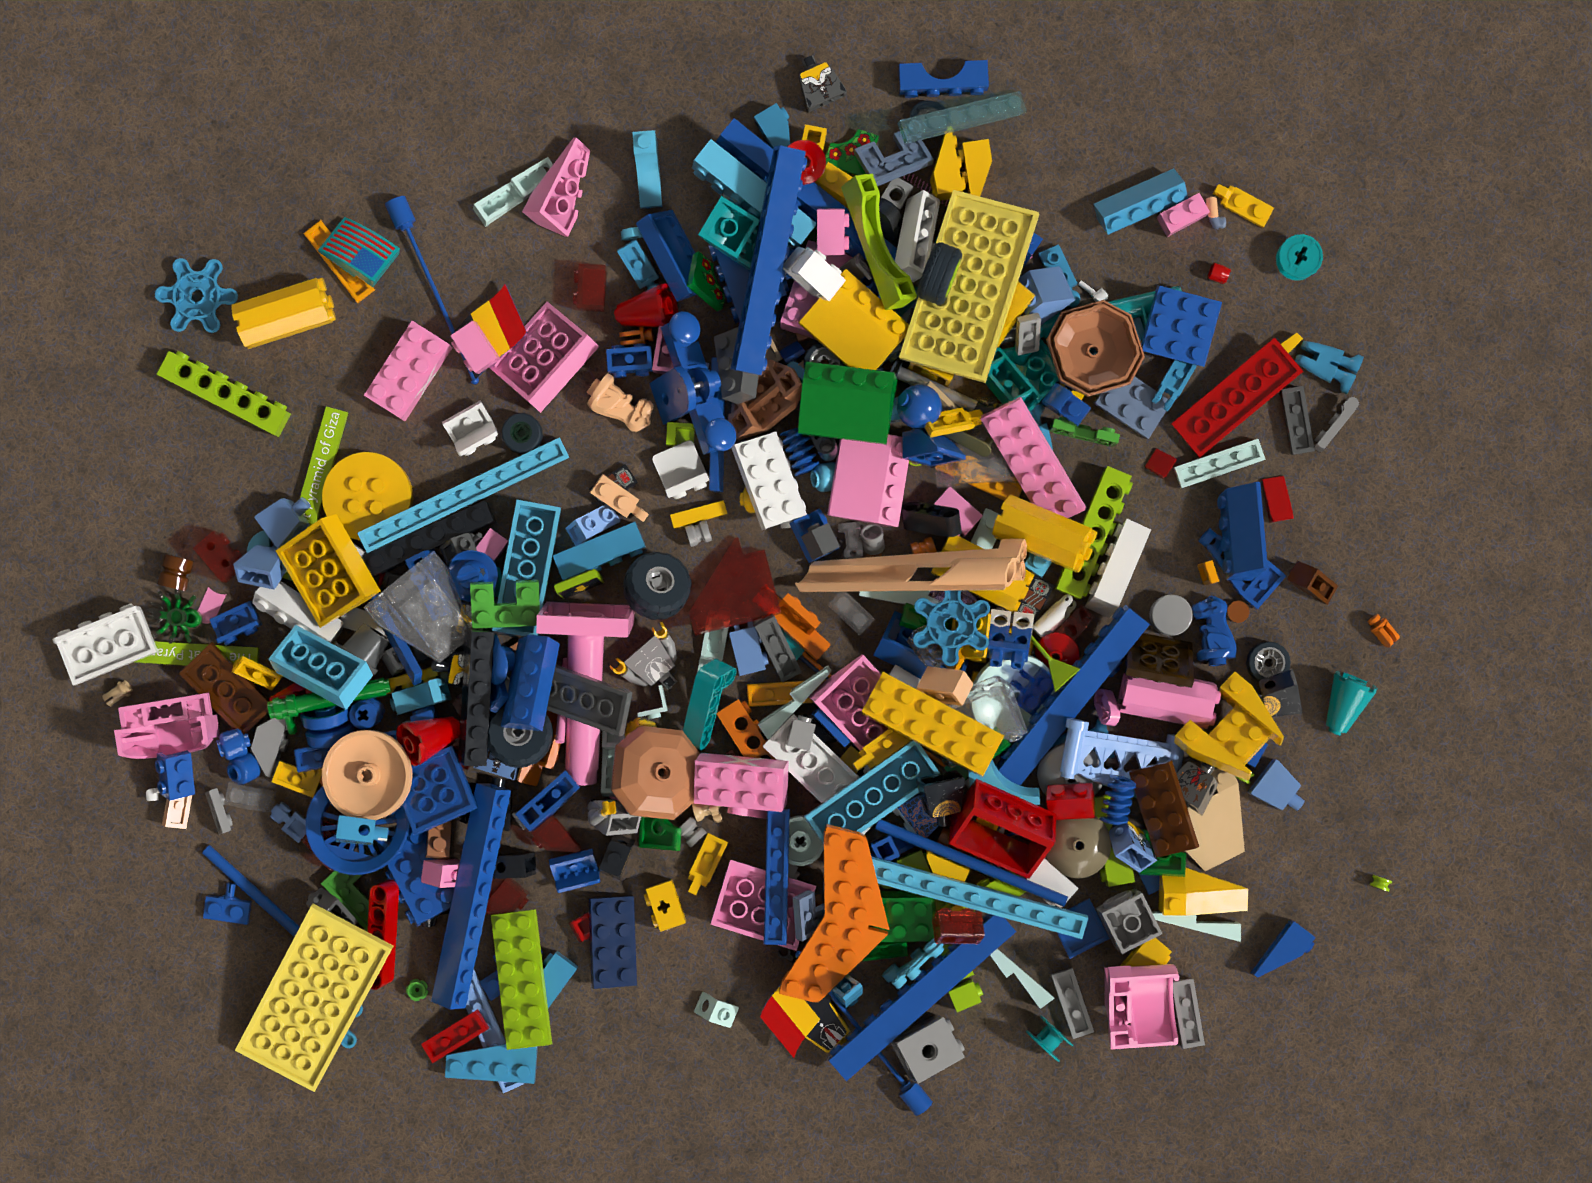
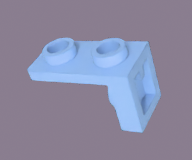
(592, 524)

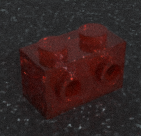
(218, 557)

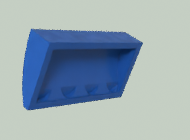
(670, 250)

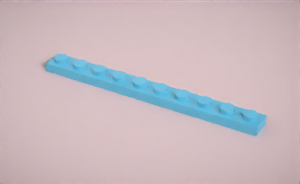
(463, 495)
(980, 898)

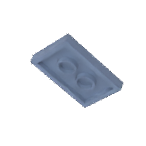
(1133, 406)

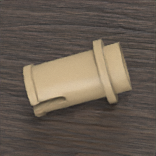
(121, 690)

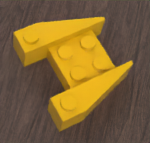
(1237, 735)

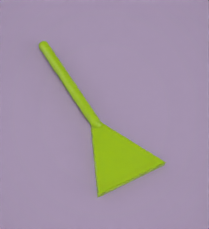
(1059, 670)

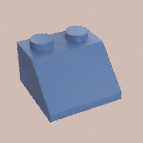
(1050, 292)

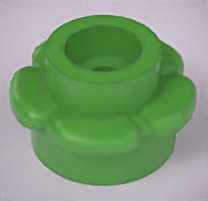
(416, 996)

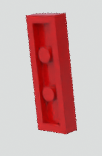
(455, 1036)

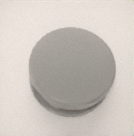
(1170, 615)

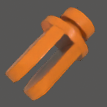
(645, 335)
(1383, 630)

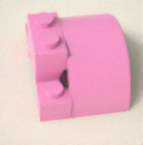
(1144, 1001)

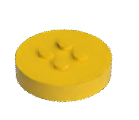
(366, 491)

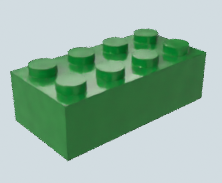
(908, 916)

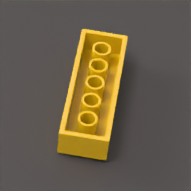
(932, 724)

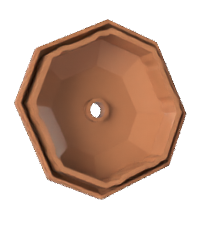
(1097, 327)
(637, 778)

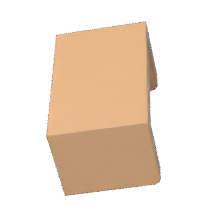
(945, 685)

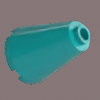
(1347, 701)

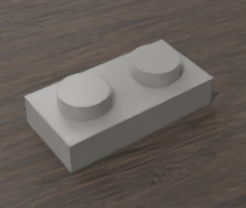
(1027, 333)
(222, 820)

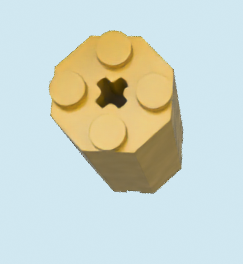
(283, 313)
(1045, 533)
(1005, 599)

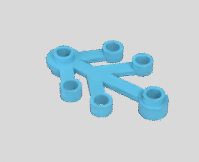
(911, 969)

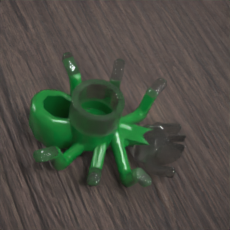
(175, 616)

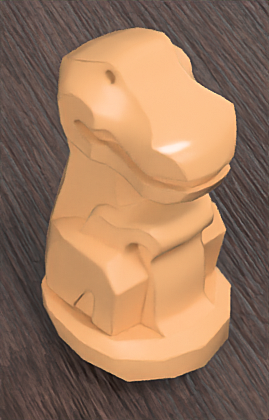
(614, 403)

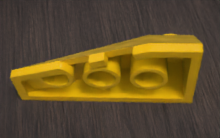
(1200, 894)

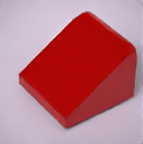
(1160, 463)

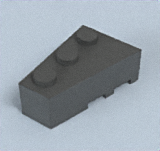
(735, 385)

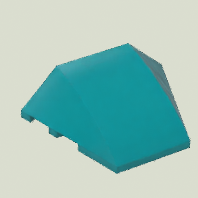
(1022, 375)

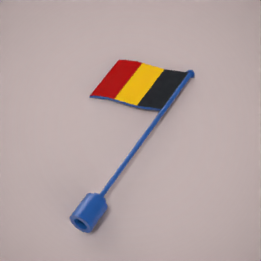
(496, 317)
(793, 1020)

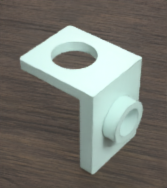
(655, 713)
(717, 1012)

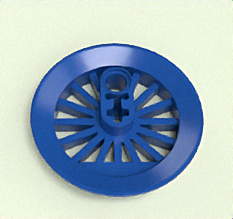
(347, 860)

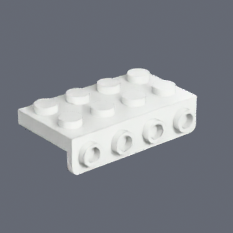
(769, 480)
(105, 644)

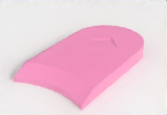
(210, 605)

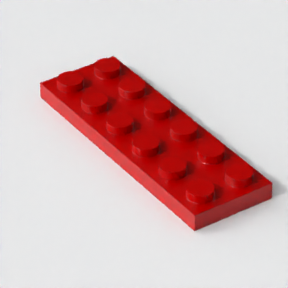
(1237, 397)

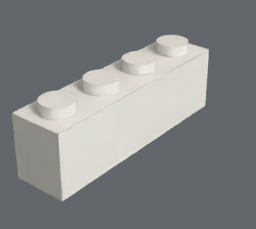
(917, 233)
(291, 610)

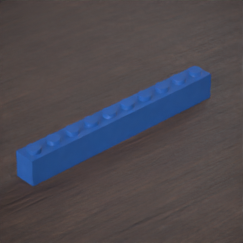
(757, 158)
(768, 260)
(1068, 700)
(470, 896)
(917, 998)

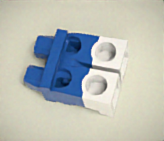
(1008, 645)

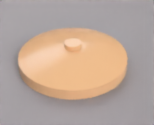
(367, 775)

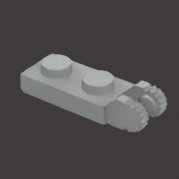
(1336, 423)

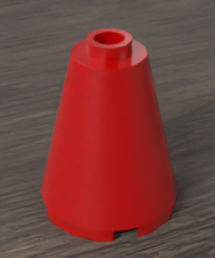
(648, 309)
(427, 737)

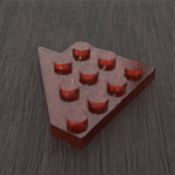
(736, 592)

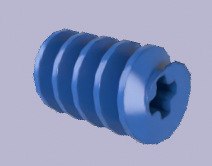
(800, 451)
(374, 716)
(1119, 800)

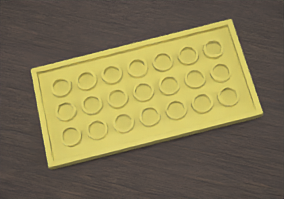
(967, 328)
(314, 997)

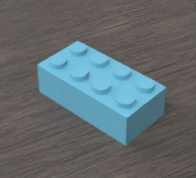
(320, 667)

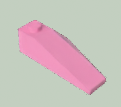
(555, 196)

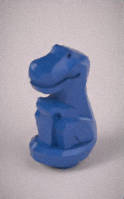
(1217, 638)

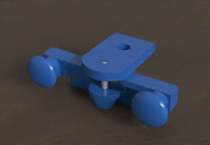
(676, 392)

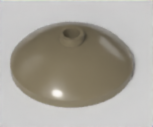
(1090, 858)

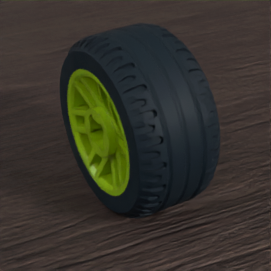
(939, 273)

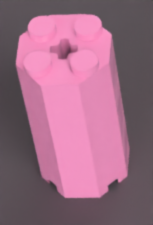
(1169, 701)

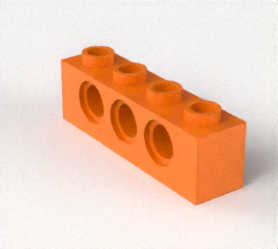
(728, 717)

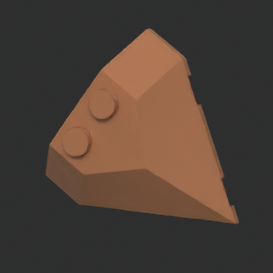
(776, 397)

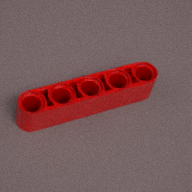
(383, 924)

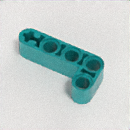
(705, 701)

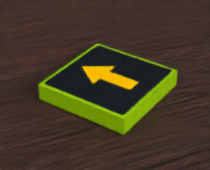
(578, 584)

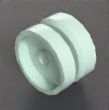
(811, 848)

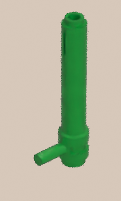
(293, 705)

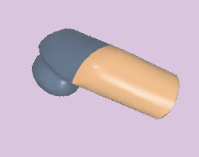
(1215, 220)

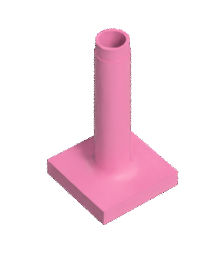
(586, 628)

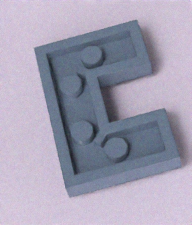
(911, 158)
(806, 914)

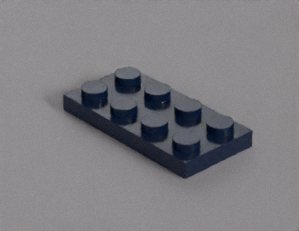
(612, 942)

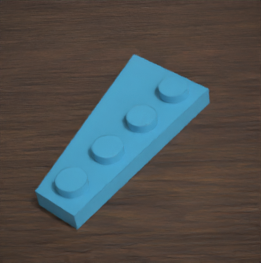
(493, 1064)

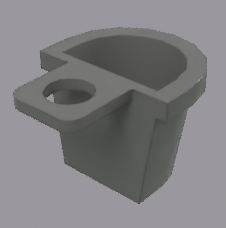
(367, 645)

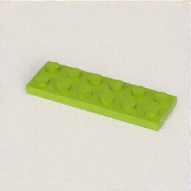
(521, 979)

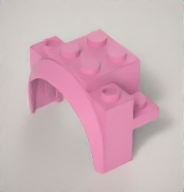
(169, 727)

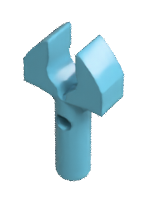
(631, 234)

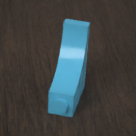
(647, 168)
(420, 696)
(996, 779)

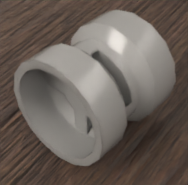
(698, 533)
(873, 539)
(691, 831)

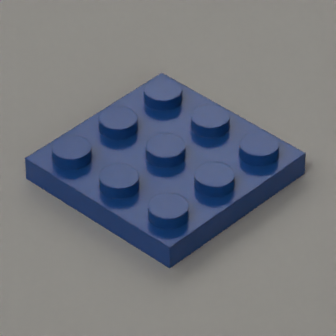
(1180, 326)
(438, 792)

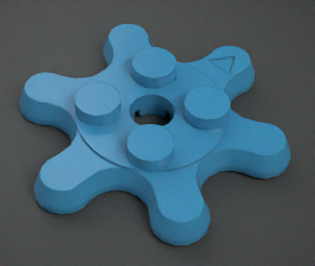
(181, 295)
(953, 640)

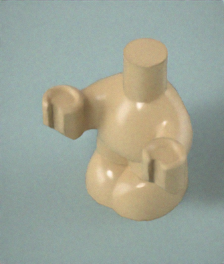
(702, 810)

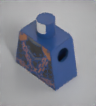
(917, 817)

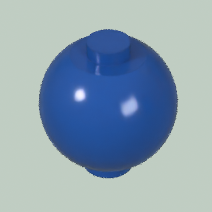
(919, 406)

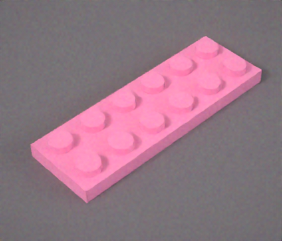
(1032, 459)

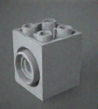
(1128, 920)
(941, 1052)

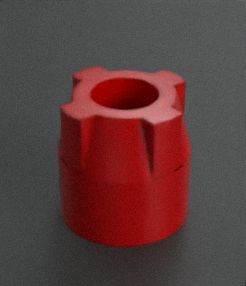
(1218, 273)

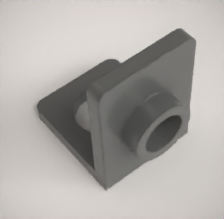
(858, 267)

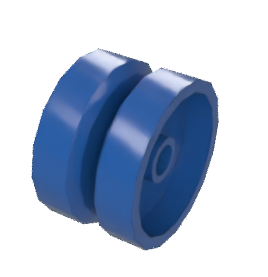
(326, 726)

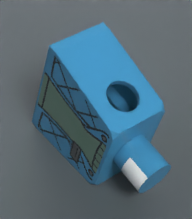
(349, 828)

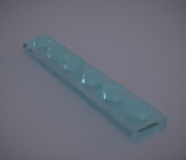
(962, 117)

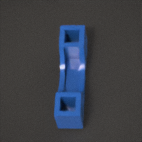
(915, 80)

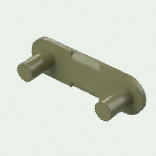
(972, 443)

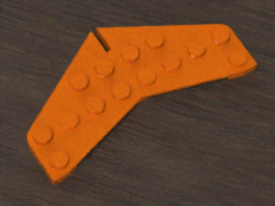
(844, 932)

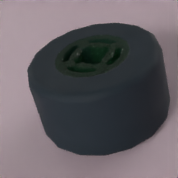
(529, 437)

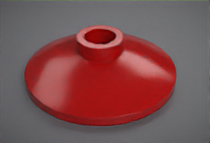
(815, 159)
(1060, 644)

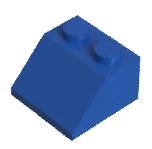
(929, 451)

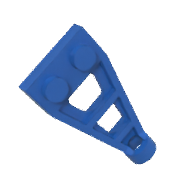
(1259, 588)

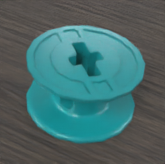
(1311, 257)
(1049, 1038)

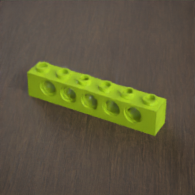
(172, 371)
(1109, 478)

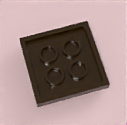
(1161, 660)

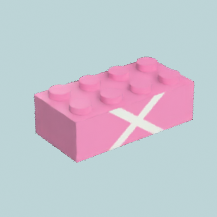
(408, 371)
(741, 782)

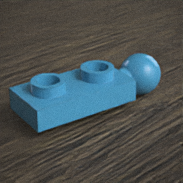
(1053, 258)
(638, 265)

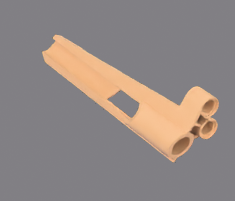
(969, 571)

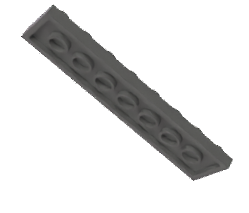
(587, 700)

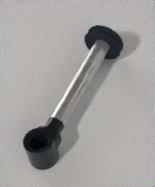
(959, 399)

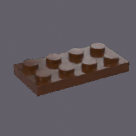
(230, 695)
(1164, 809)

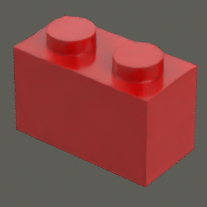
(1071, 801)

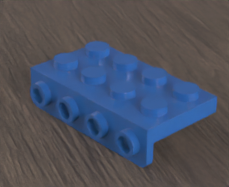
(405, 869)

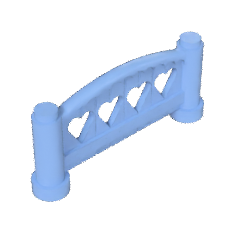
(1081, 741)

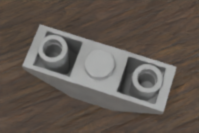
(269, 744)

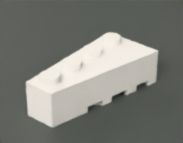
(1118, 568)

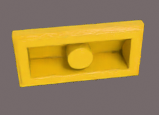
(256, 672)

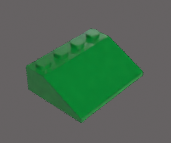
(846, 403)

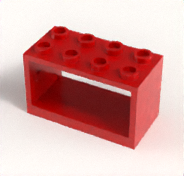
(1011, 814)

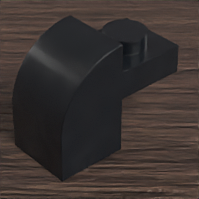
(889, 219)

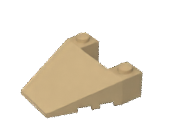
(1220, 827)

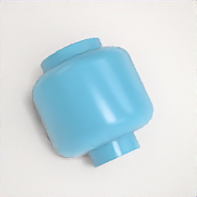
(823, 476)

